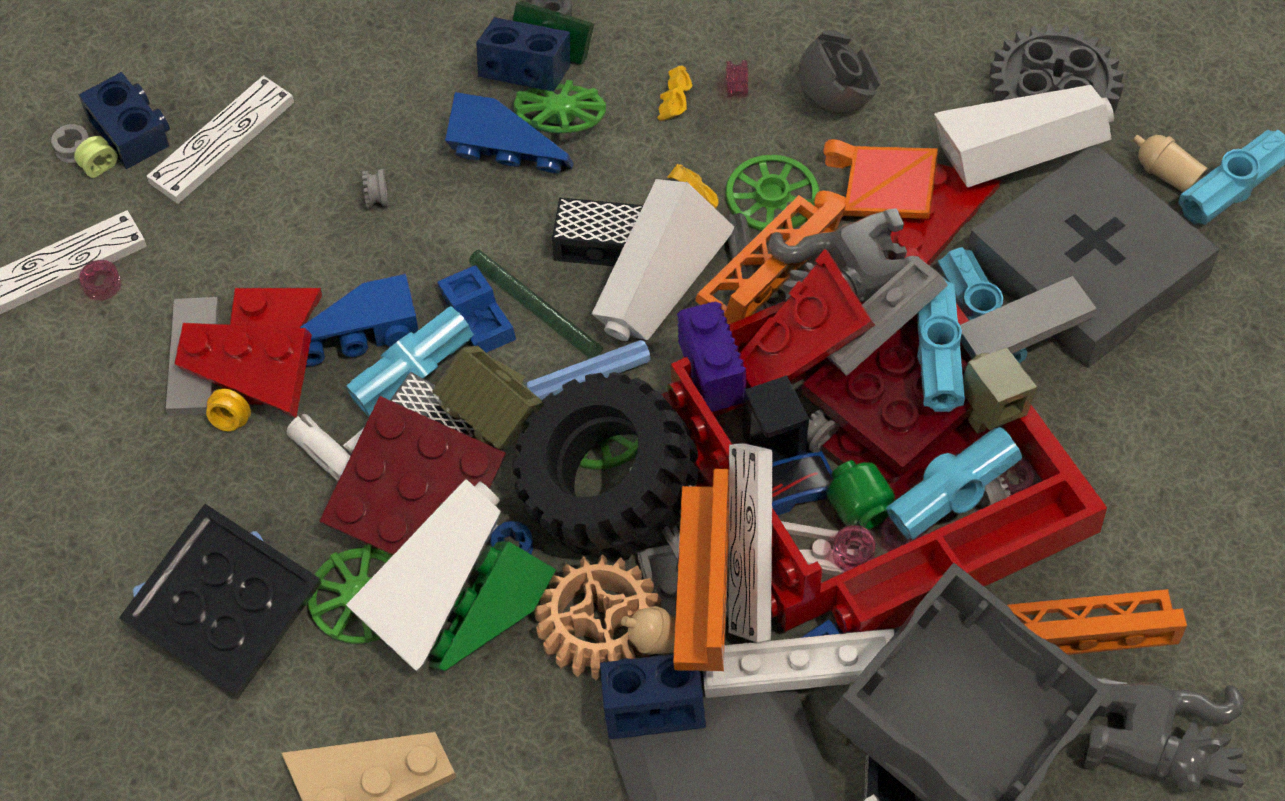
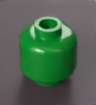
(860, 494)

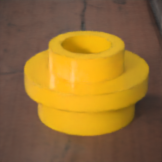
(227, 410)

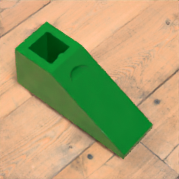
(500, 597)

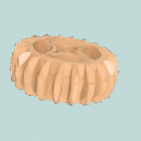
(580, 621)

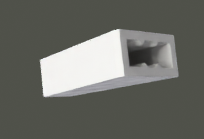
(1022, 131)
(660, 259)
(423, 579)

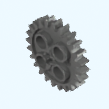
(1054, 63)

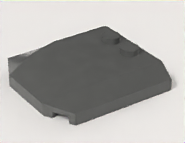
(748, 752)

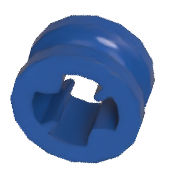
(515, 529)

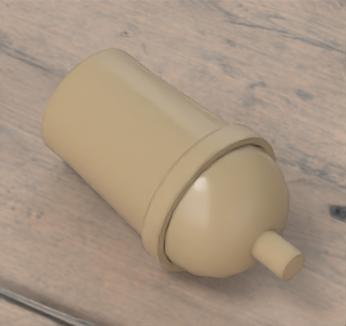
(1169, 161)
(651, 630)

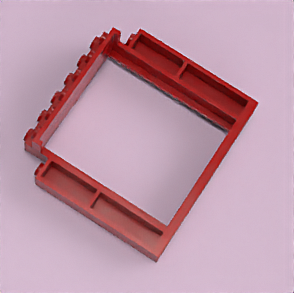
(890, 587)

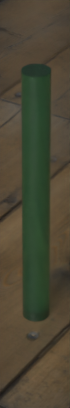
(535, 304)

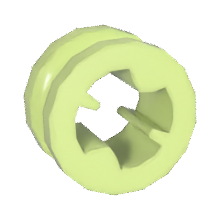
(95, 156)

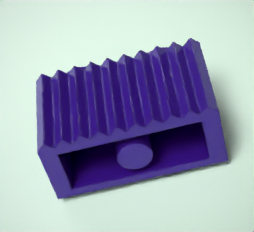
(713, 355)

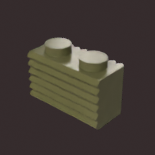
(486, 397)

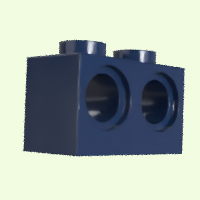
(523, 54)
(125, 119)
(650, 697)

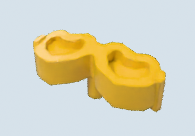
(674, 98)
(686, 175)

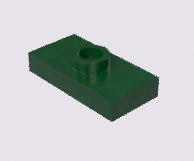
(579, 30)

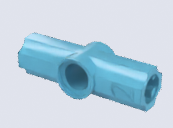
(1234, 177)
(972, 287)
(412, 353)
(941, 363)
(954, 483)

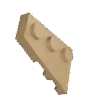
(371, 769)

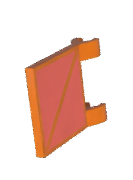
(883, 179)

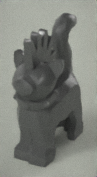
(856, 248)
(1146, 740)

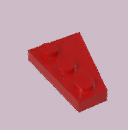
(950, 210)
(273, 308)
(808, 327)
(251, 360)

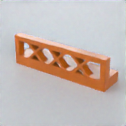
(756, 290)
(702, 576)
(1108, 632)

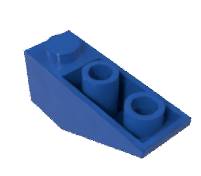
(490, 128)
(375, 304)

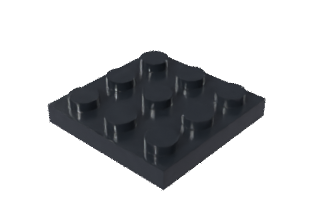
(220, 600)

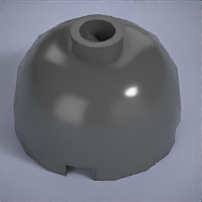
(837, 75)

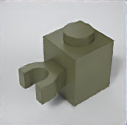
(996, 390)

